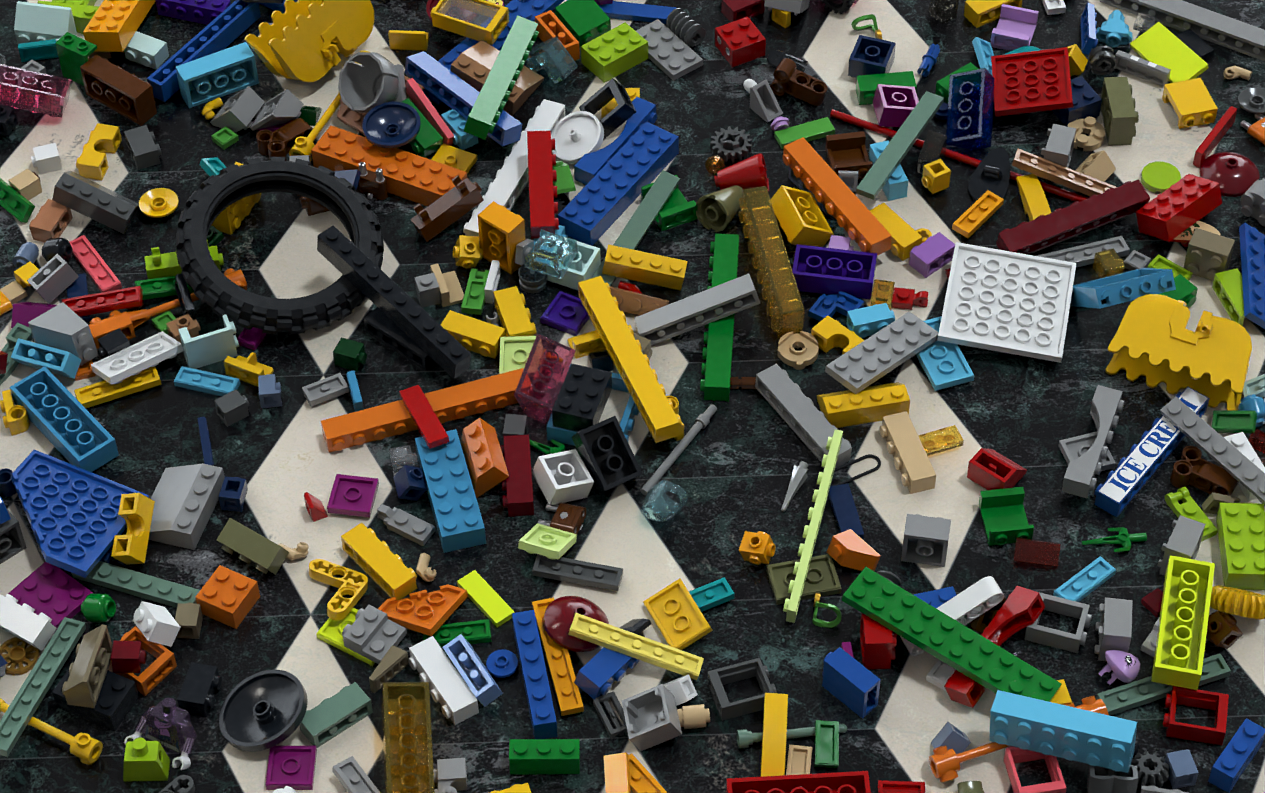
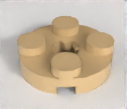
(1091, 127)
(795, 358)

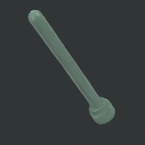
(746, 738)

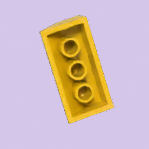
(867, 406)

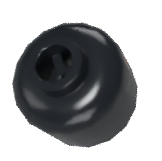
(57, 246)

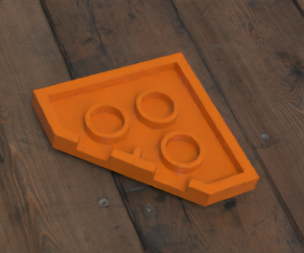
(424, 610)

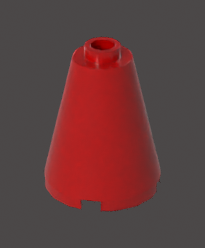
(746, 174)

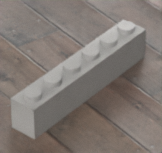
(698, 310)
(799, 412)

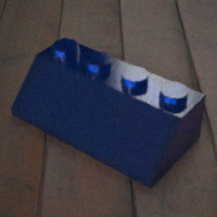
(970, 109)

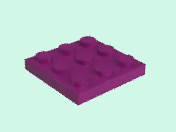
(52, 593)

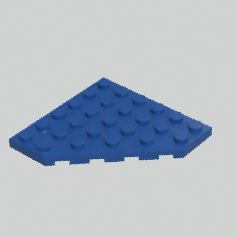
(69, 511)

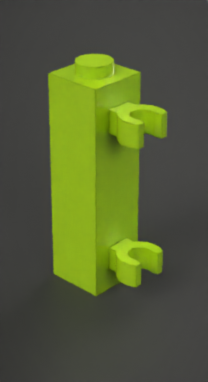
(167, 265)

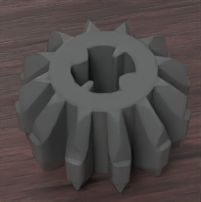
(1151, 769)

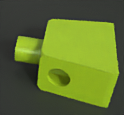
(145, 761)

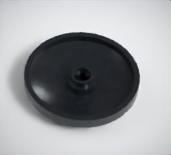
(263, 710)

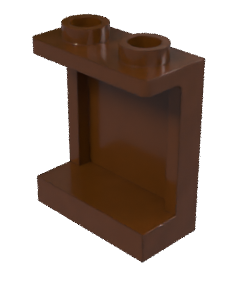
(848, 153)

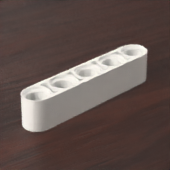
(967, 605)

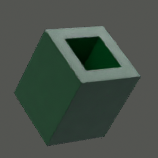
(349, 354)

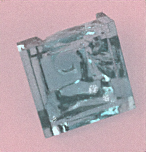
(551, 254)

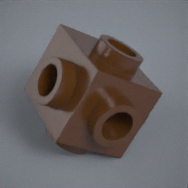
(1222, 629)

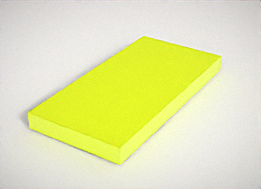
(1165, 49)

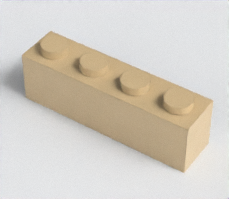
(908, 452)

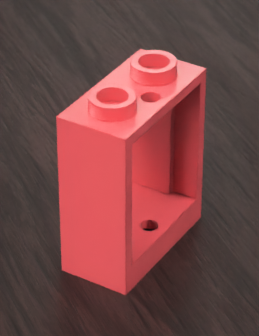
(1017, 755)

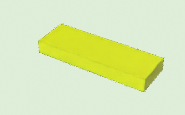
(486, 598)

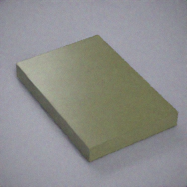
(820, 578)

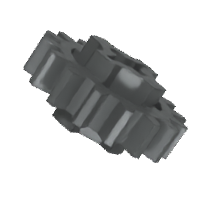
(731, 144)

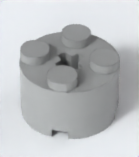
(1254, 201)

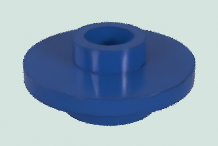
(502, 663)

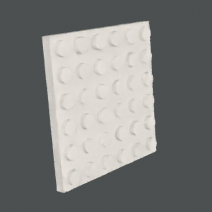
(1007, 302)

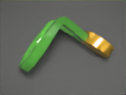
(878, 34)
(818, 622)

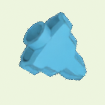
(1114, 30)

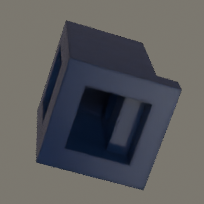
(233, 494)

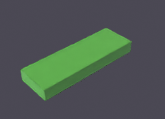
(810, 131)

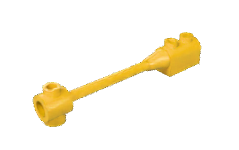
(304, 145)
(81, 745)

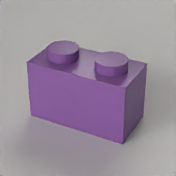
(932, 254)

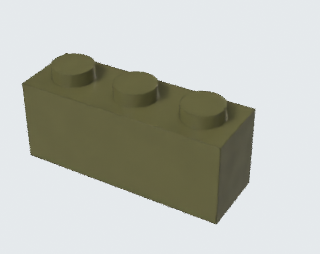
(252, 547)

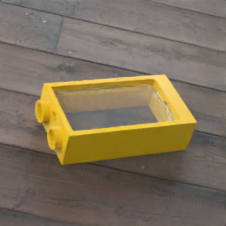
(471, 18)

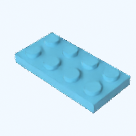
(944, 362)

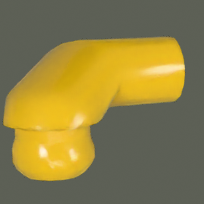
(210, 107)

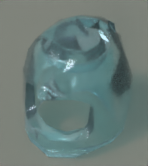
(659, 506)

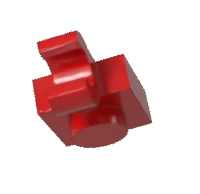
(906, 298)

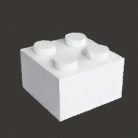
(562, 477)

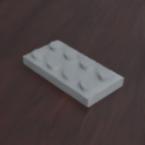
(669, 50)

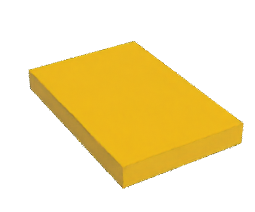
(677, 615)

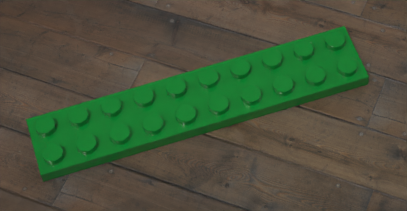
(946, 638)

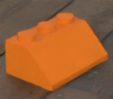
(483, 456)

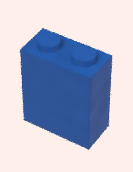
(850, 682)

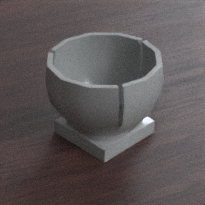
(371, 82)

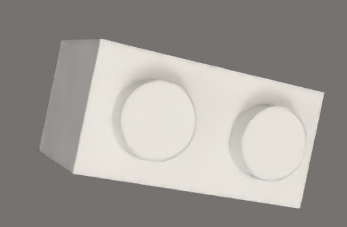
(156, 623)

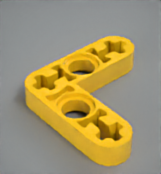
(352, 584)

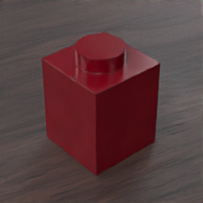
(127, 656)

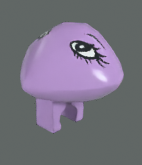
(1123, 665)

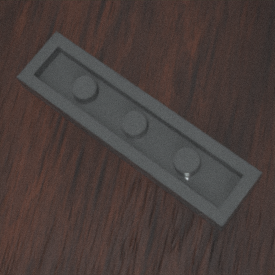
(578, 572)

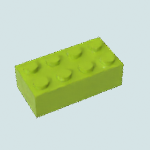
(1242, 544)

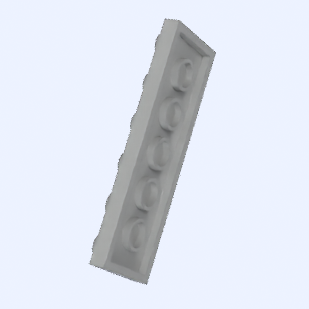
(882, 352)

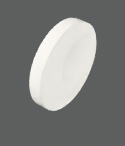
(577, 135)

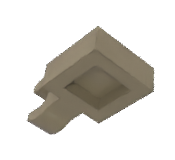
(1212, 502)

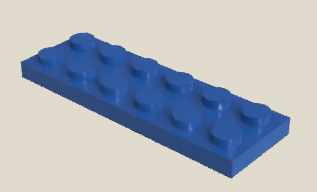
(1253, 273)

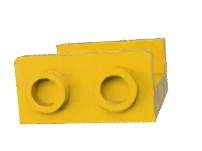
(1190, 102)

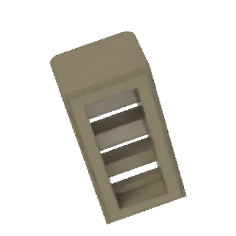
(391, 664)

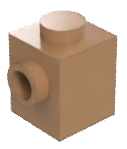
(181, 322)

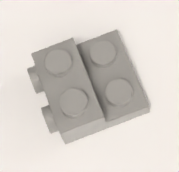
(372, 634)

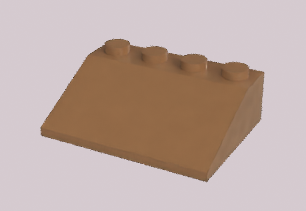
(475, 65)

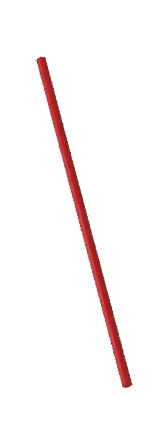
(949, 153)

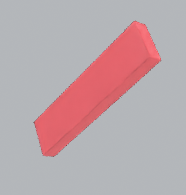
(429, 111)
(94, 265)

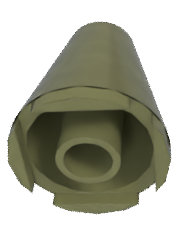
(719, 208)

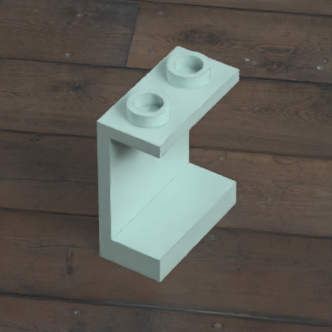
(210, 346)

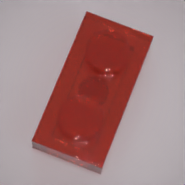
(1037, 551)

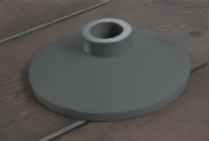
(1252, 100)

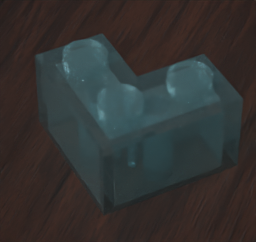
(552, 58)

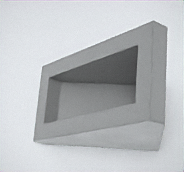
(764, 101)

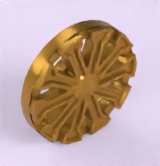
(18, 655)

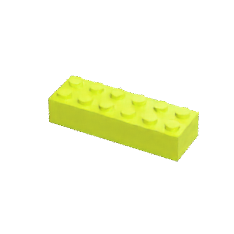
(1183, 622)

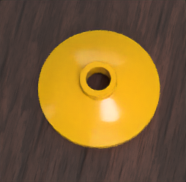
(158, 202)

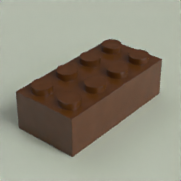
(118, 90)

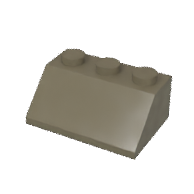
(89, 668)

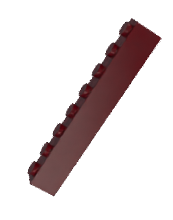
(1074, 219)

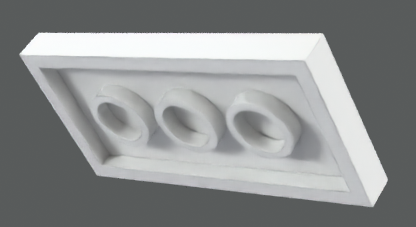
(137, 358)

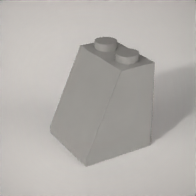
(65, 331)

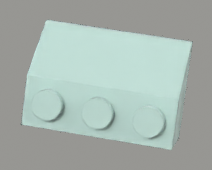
(42, 22)

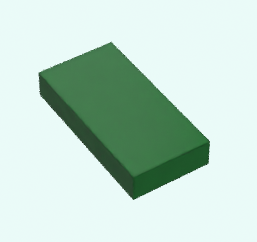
(1234, 421)
(826, 744)

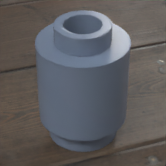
(26, 253)

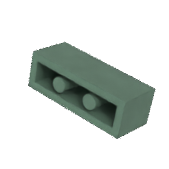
(335, 714)

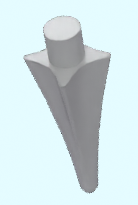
(797, 479)

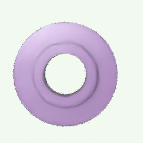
(780, 123)

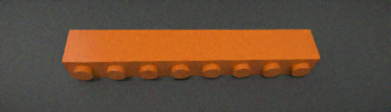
(836, 197)

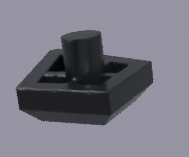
(637, 626)

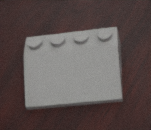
(185, 503)

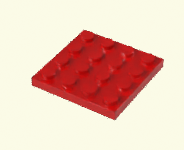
(1032, 81)

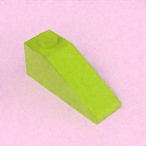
(1230, 292)

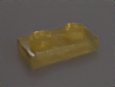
(941, 440)

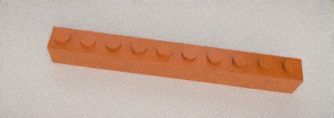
(395, 419)

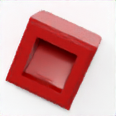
(314, 507)

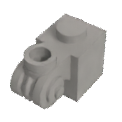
(450, 775)

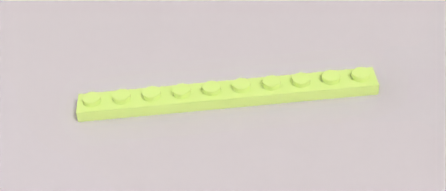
(810, 532)

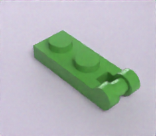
(475, 294)

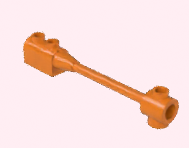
(129, 320)
(946, 762)

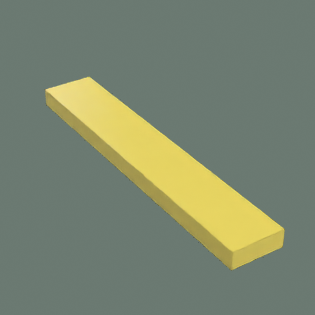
(636, 646)

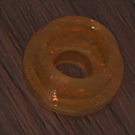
(714, 160)

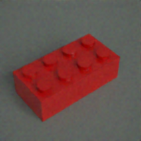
(1179, 207)

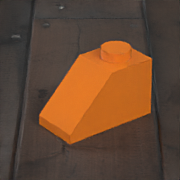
(852, 551)

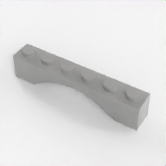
(1081, 472)

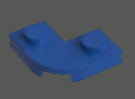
(834, 303)

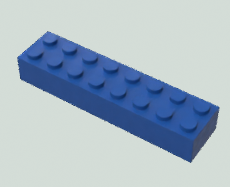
(618, 183)

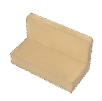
(1097, 166)
(449, 286)

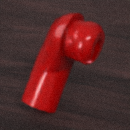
(628, 286)

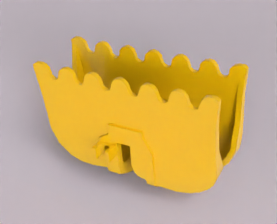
(309, 35)
(1158, 346)

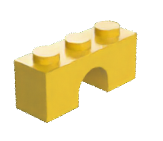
(93, 160)
(833, 334)
(138, 513)

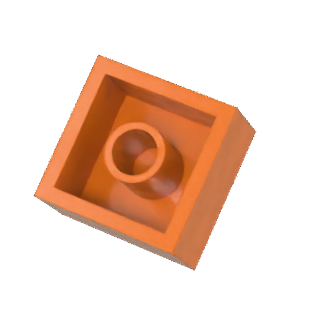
(228, 596)

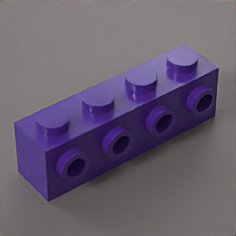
(192, 10)

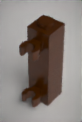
(447, 208)

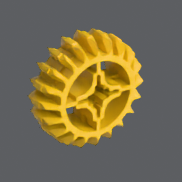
(1238, 602)

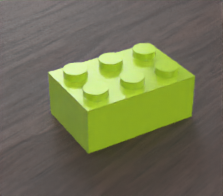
(614, 52)

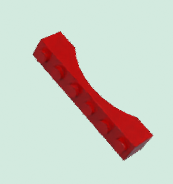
(1017, 612)

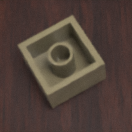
(1208, 254)

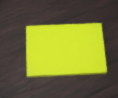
(332, 634)

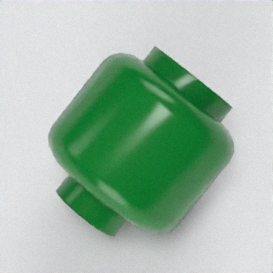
(98, 608)

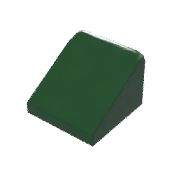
(310, 114)

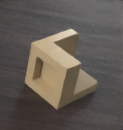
(26, 184)

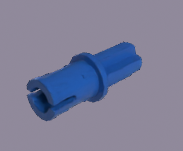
(929, 60)

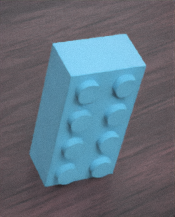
(217, 74)

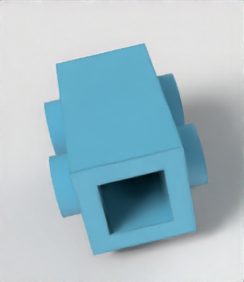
(457, 124)
(869, 319)

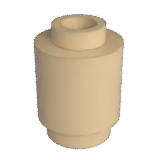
(693, 716)

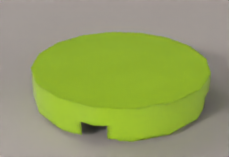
(1159, 176)

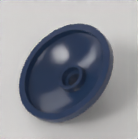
(391, 124)

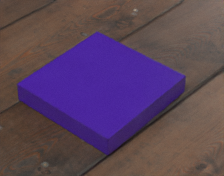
(565, 314)

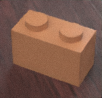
(50, 221)

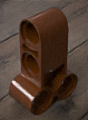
(797, 83)
(283, 139)
(1201, 473)

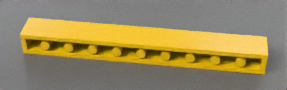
(629, 359)

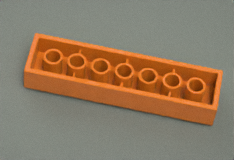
(405, 172)

